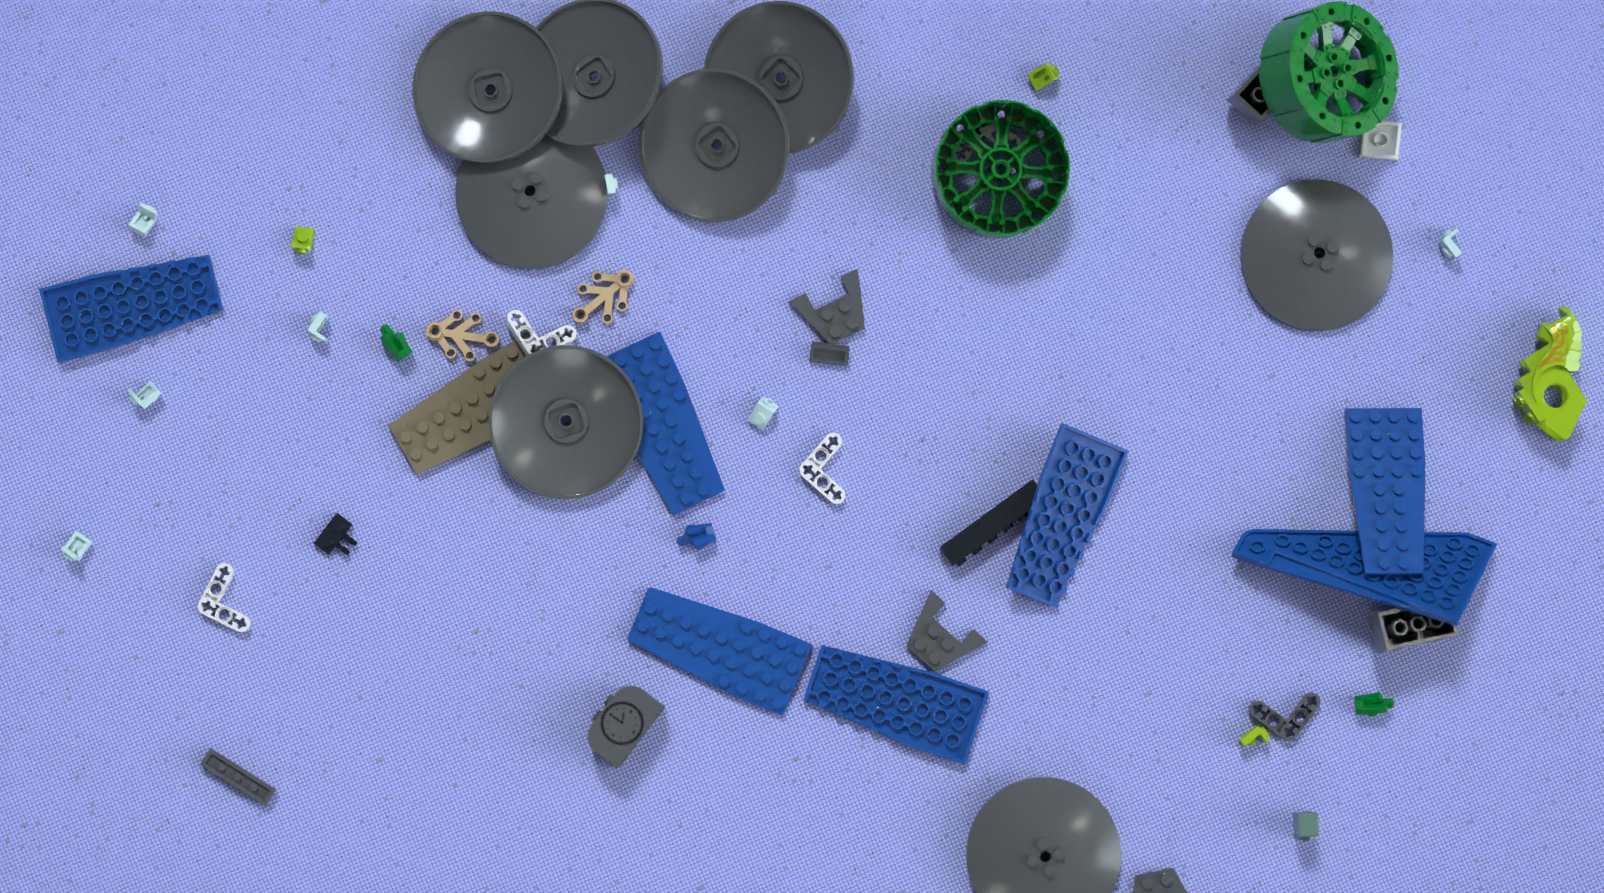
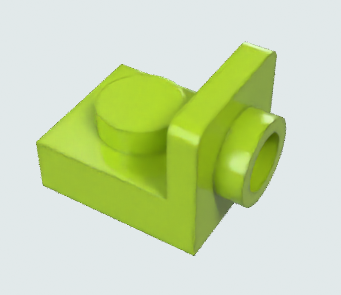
(1044, 75)
(302, 240)
(1250, 737)

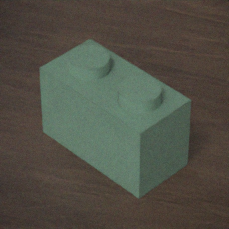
(1306, 825)

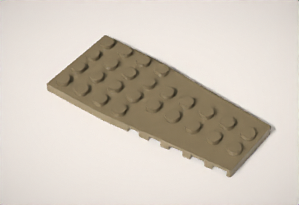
(455, 415)

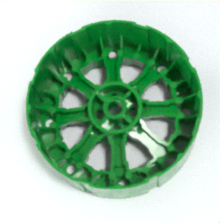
(1328, 72)
(1055, 160)

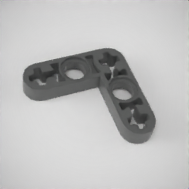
(1282, 722)

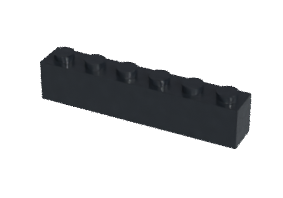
(989, 525)

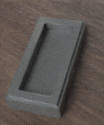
(829, 353)

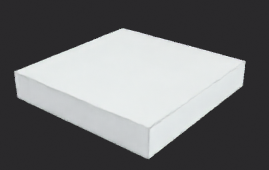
(1382, 141)

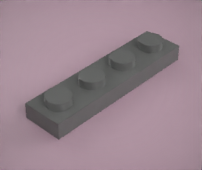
(238, 776)

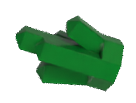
(394, 343)
(1372, 704)

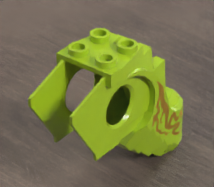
(1552, 367)

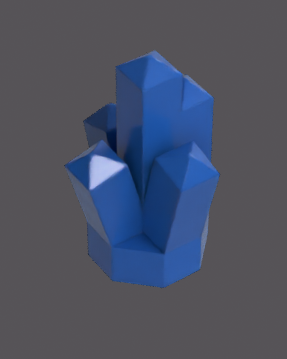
(698, 536)

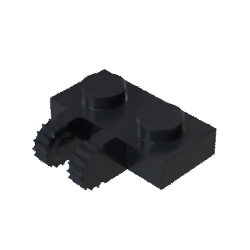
(333, 534)

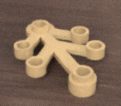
(606, 294)
(459, 335)

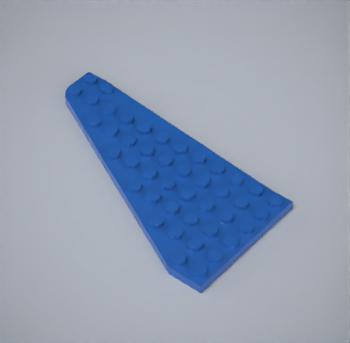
(1333, 559)

